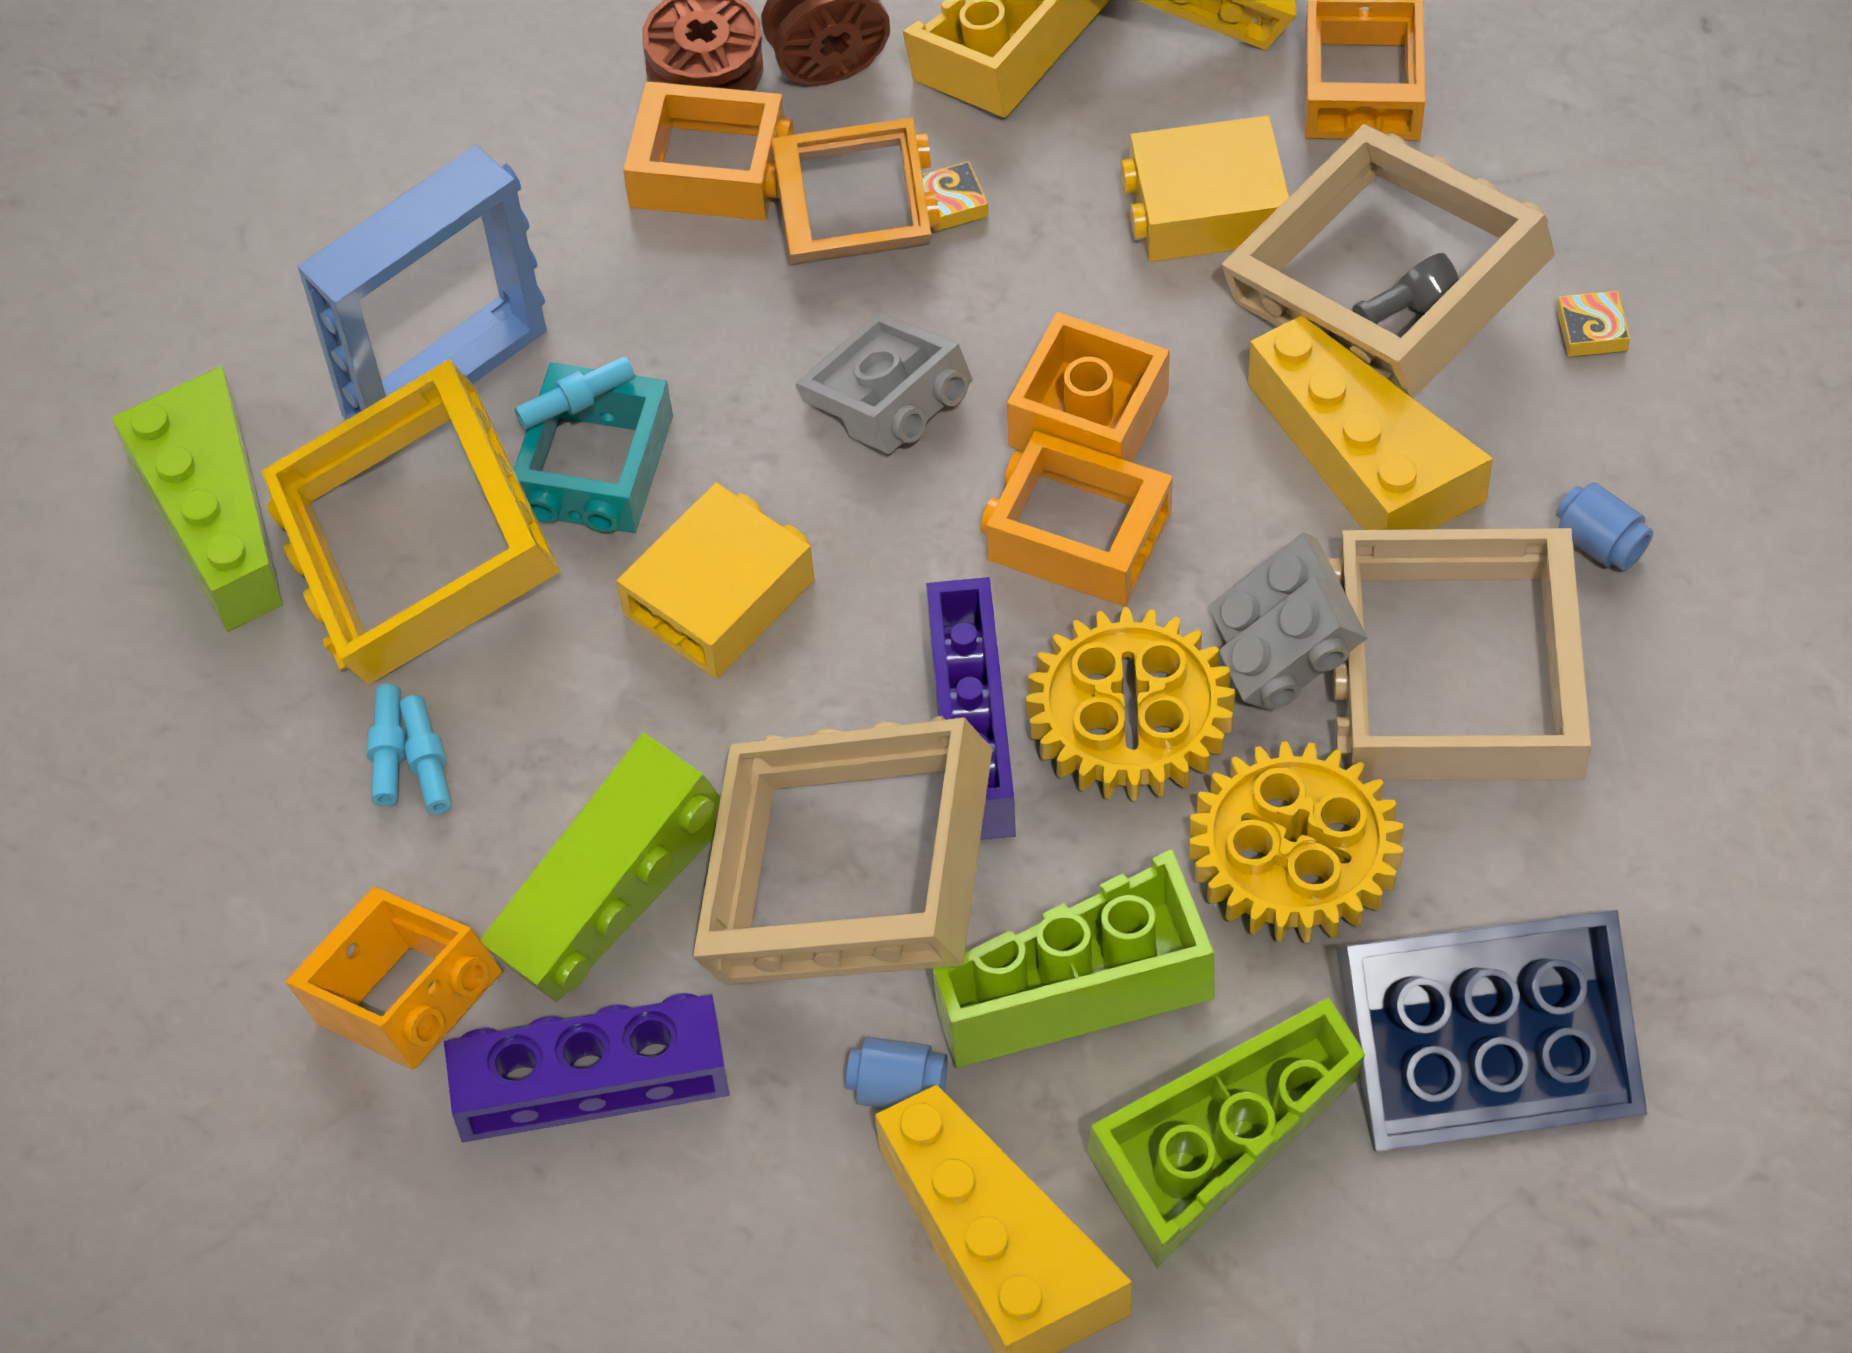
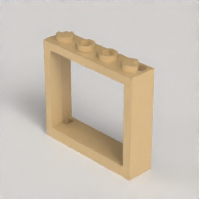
(1454, 319)
(1469, 556)
(847, 946)

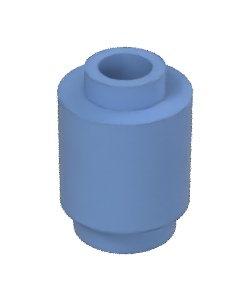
(1604, 526)
(893, 1071)

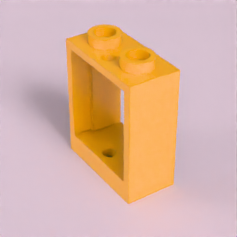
(1342, 108)
(914, 157)
(699, 188)
(1065, 561)
(382, 932)

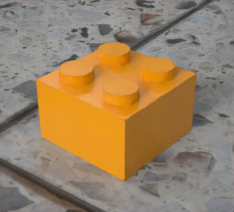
(1089, 389)

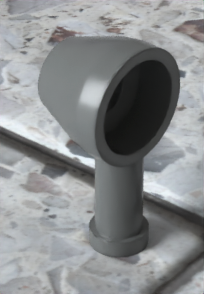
(1418, 288)

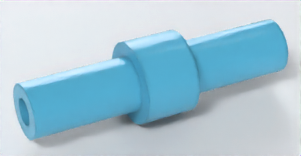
(574, 393)
(386, 745)
(425, 754)

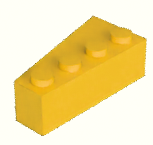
(994, 48)
(1365, 435)
(1003, 1241)

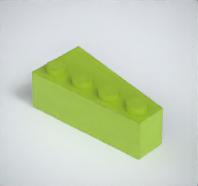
(201, 484)
(605, 868)
(1080, 969)
(1215, 1128)

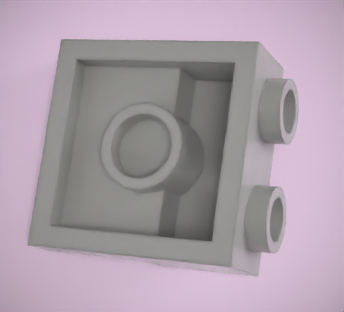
(888, 381)
(1286, 624)

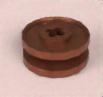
(825, 38)
(704, 44)

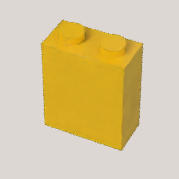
(1202, 186)
(717, 579)

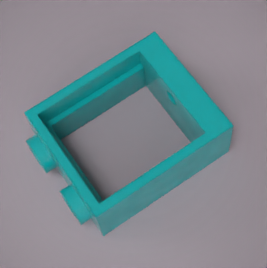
(601, 505)

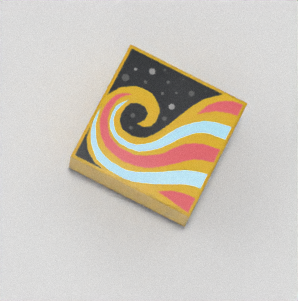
(957, 195)
(1593, 323)

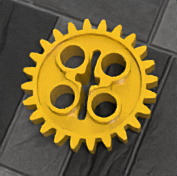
(1069, 704)
(1272, 885)

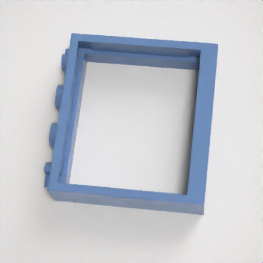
(394, 240)

